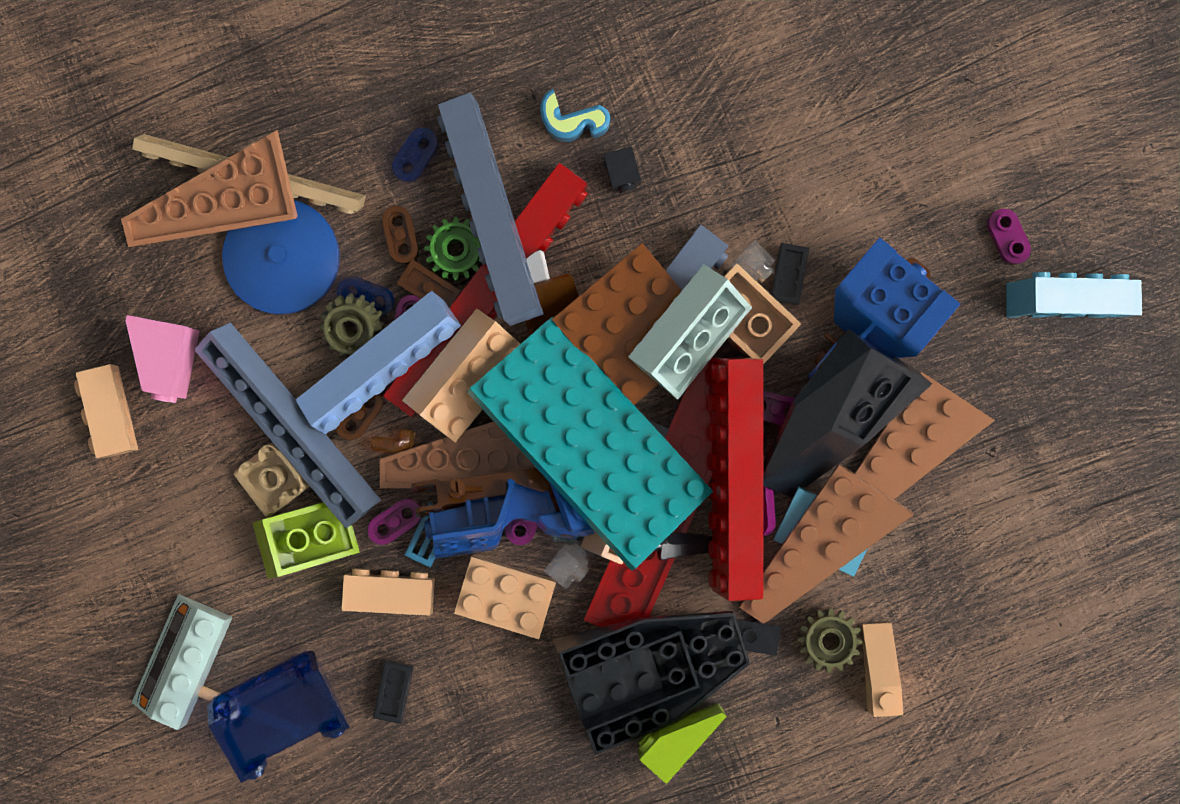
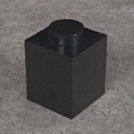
(622, 170)

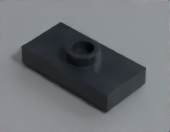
(789, 273)
(759, 636)
(393, 691)

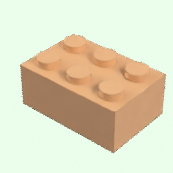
(765, 324)
(505, 596)

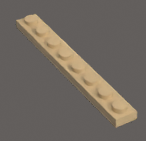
(184, 155)

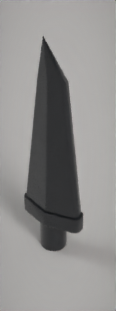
(682, 545)

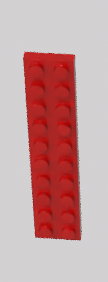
(632, 594)

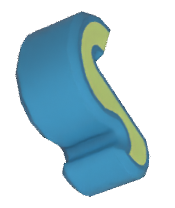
(572, 125)

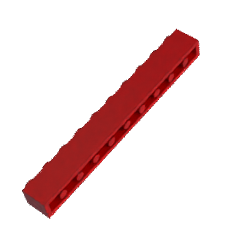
(535, 227)

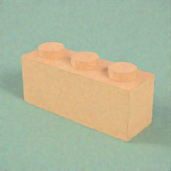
(105, 411)
(388, 592)

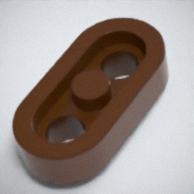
(400, 235)
(363, 419)

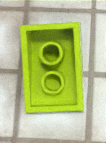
(302, 540)
(673, 745)

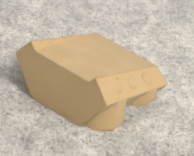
(270, 479)

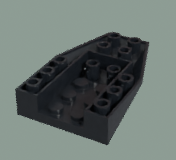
(839, 412)
(648, 671)

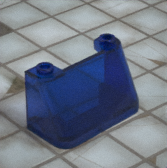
(274, 713)

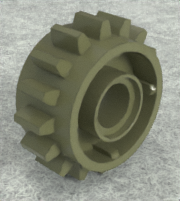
(355, 310)
(845, 640)

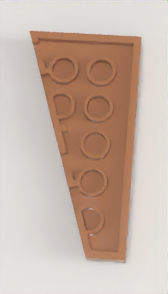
(232, 195)
(920, 439)
(476, 453)
(832, 531)

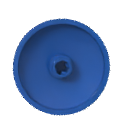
(283, 263)

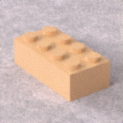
(442, 390)

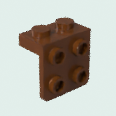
(553, 297)

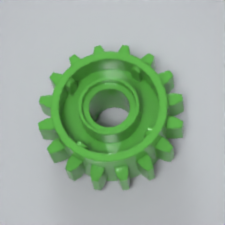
(439, 249)

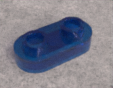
(413, 154)
(369, 290)

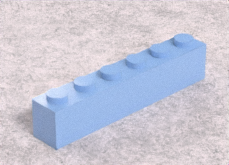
(378, 363)

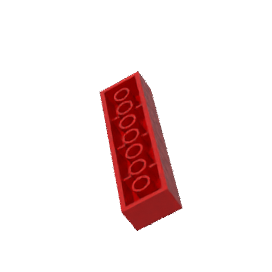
(736, 478)

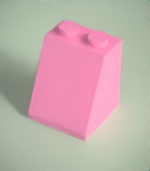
(162, 356)

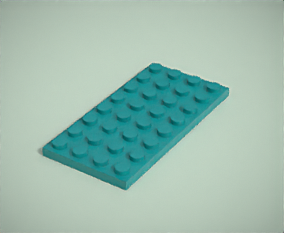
(590, 443)

